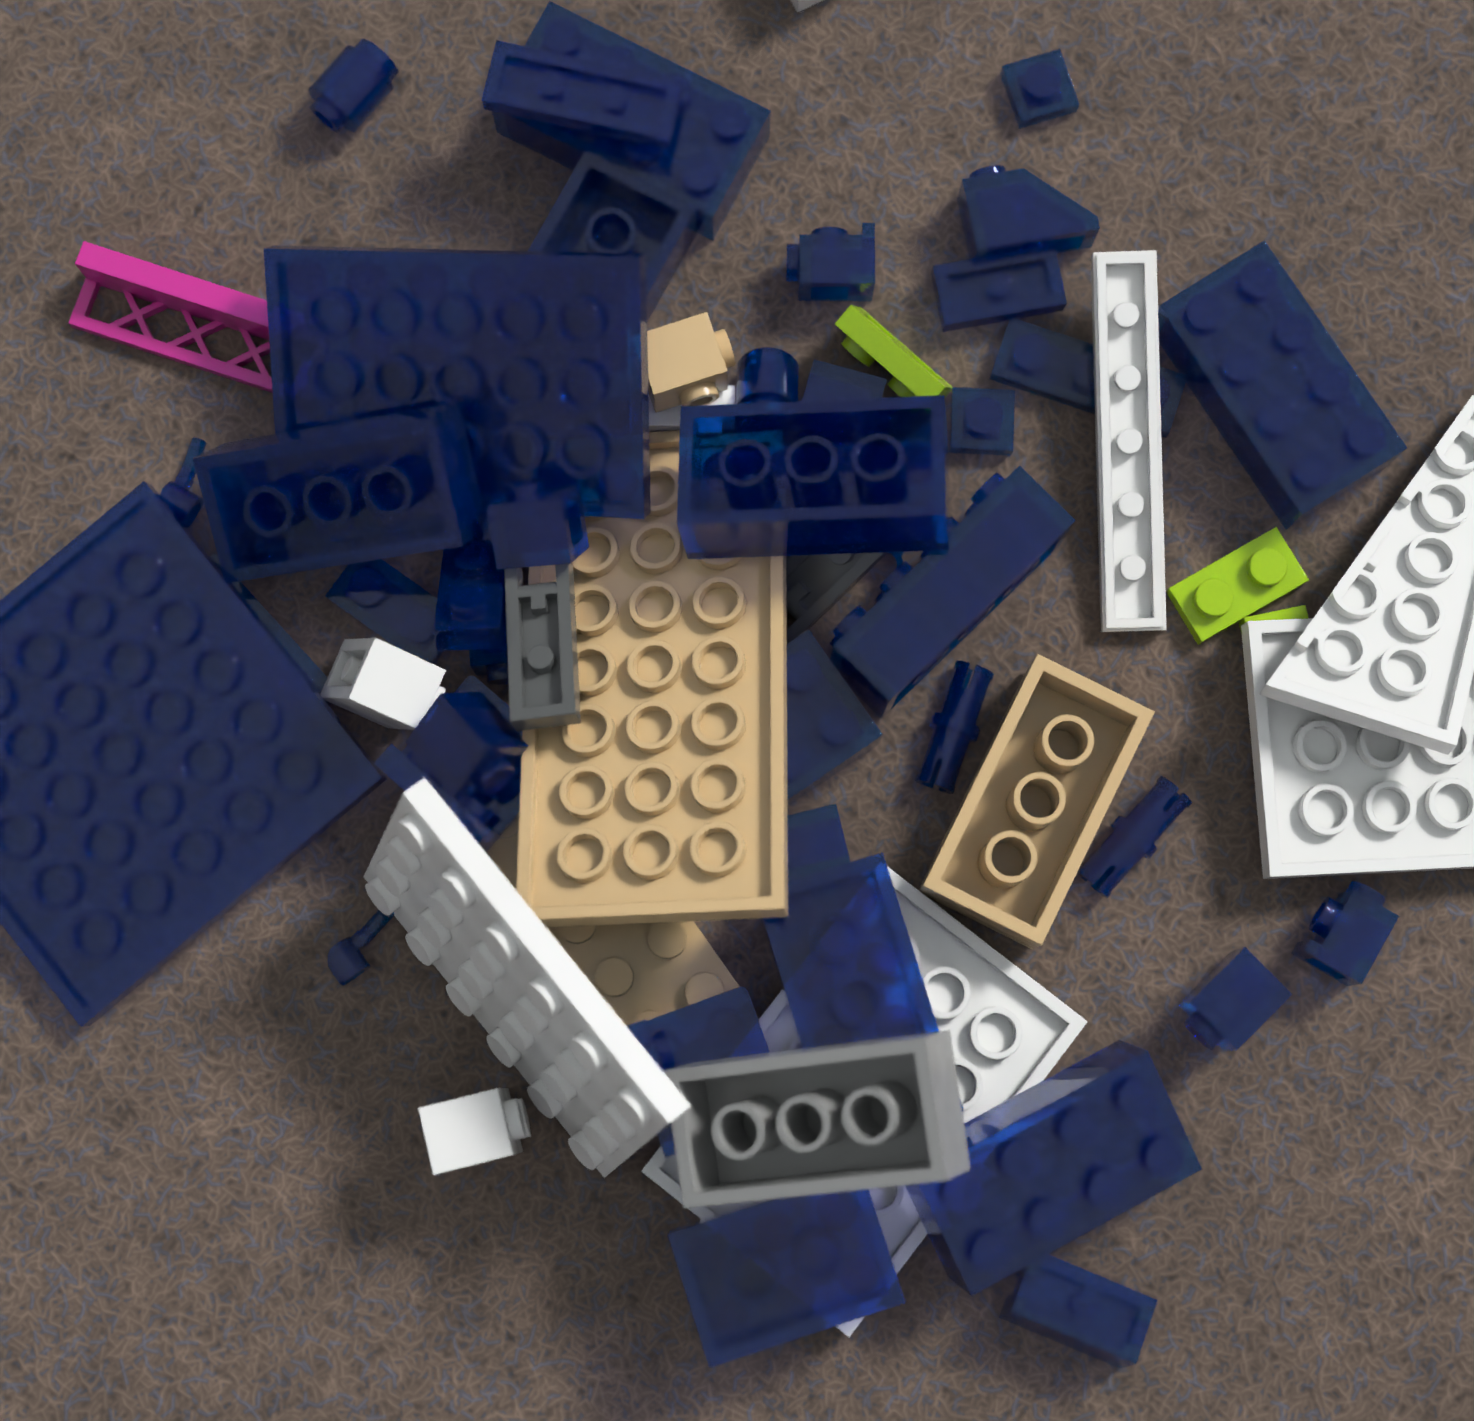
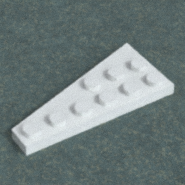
(1400, 623)

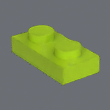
(871, 341)
(1237, 585)

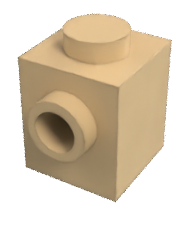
(687, 363)

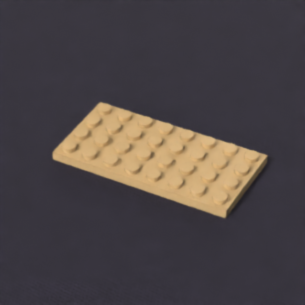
(679, 764)

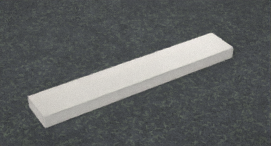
(1128, 441)

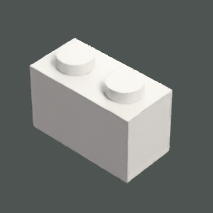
(382, 683)
(474, 1129)

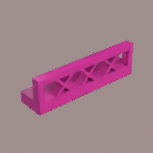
(179, 292)

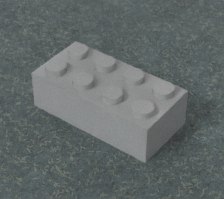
(819, 1120)

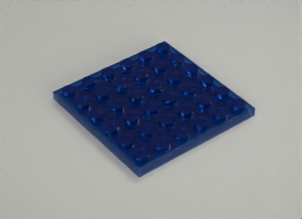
(149, 755)

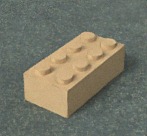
(1036, 802)

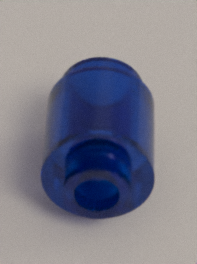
(352, 86)
(767, 377)

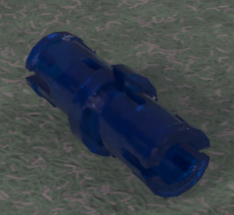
(954, 727)
(1134, 836)

